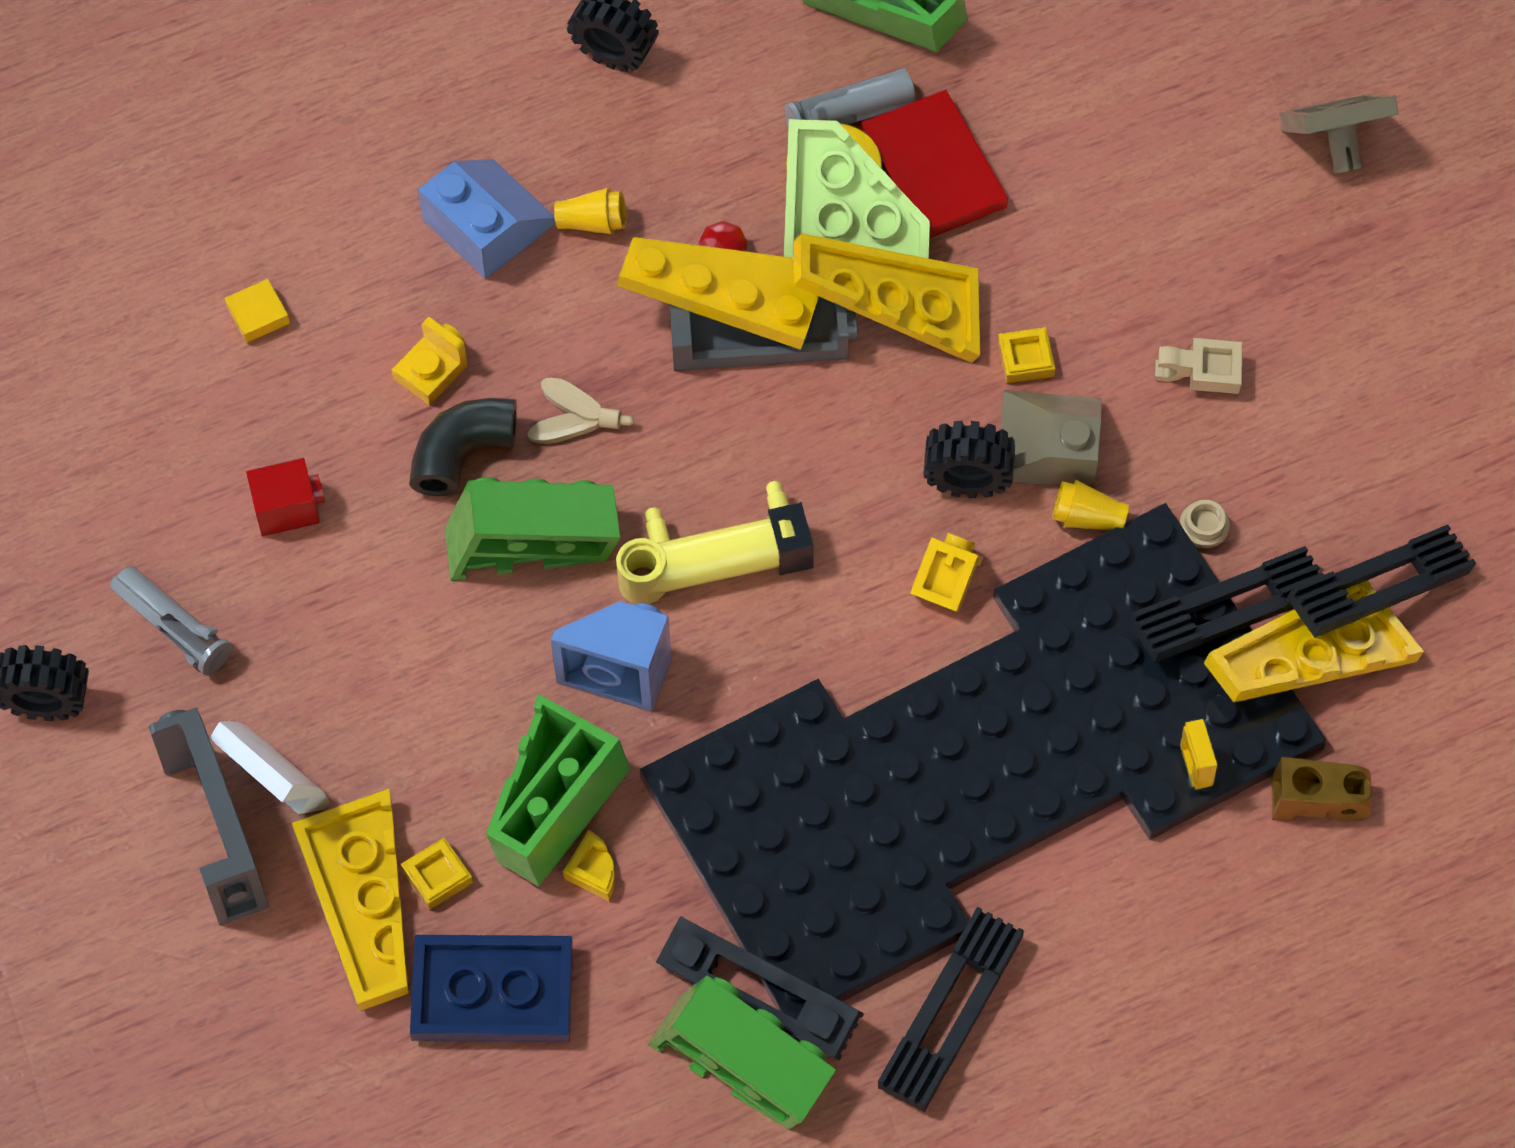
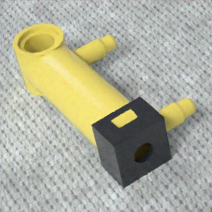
(715, 554)

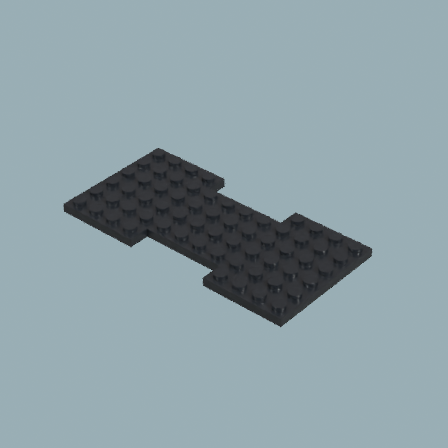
(847, 832)

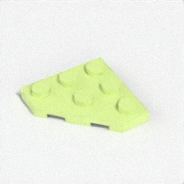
(845, 195)

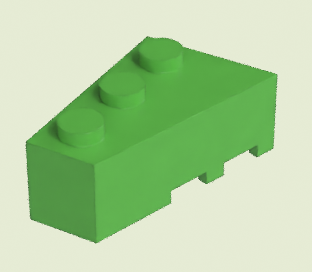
(915, 21)
(530, 522)
(554, 791)
(745, 1051)

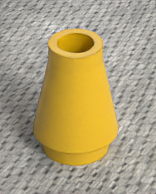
(592, 212)
(1088, 508)

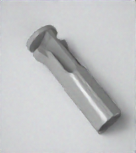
(856, 100)
(173, 621)

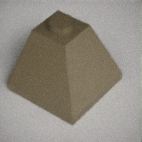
(1053, 437)

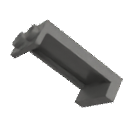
(713, 344)
(234, 881)

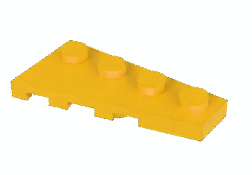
(724, 285)
(900, 290)
(1288, 656)
(358, 887)

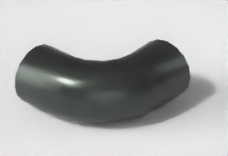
(454, 435)

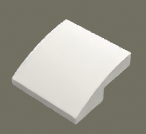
(269, 767)

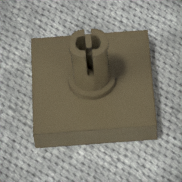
(1339, 121)

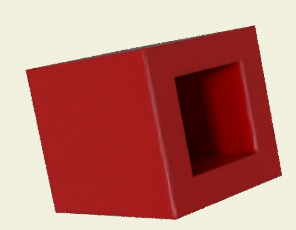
(285, 496)

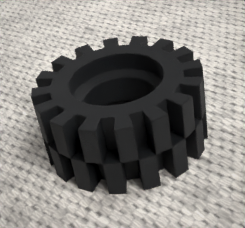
(613, 32)
(969, 459)
(42, 683)

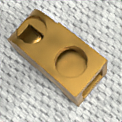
(1320, 790)

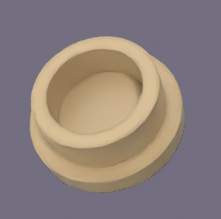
(1205, 523)

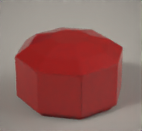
(724, 236)

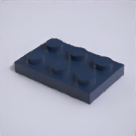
(491, 988)

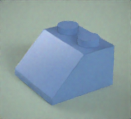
(482, 213)
(615, 653)

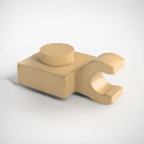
(1209, 364)

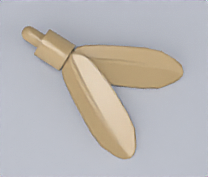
(582, 414)

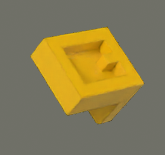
(432, 361)
(946, 571)

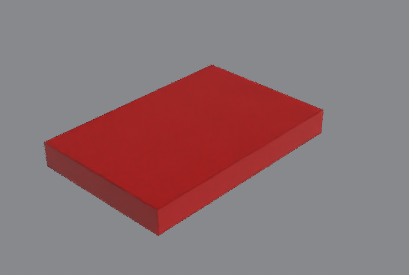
(936, 162)

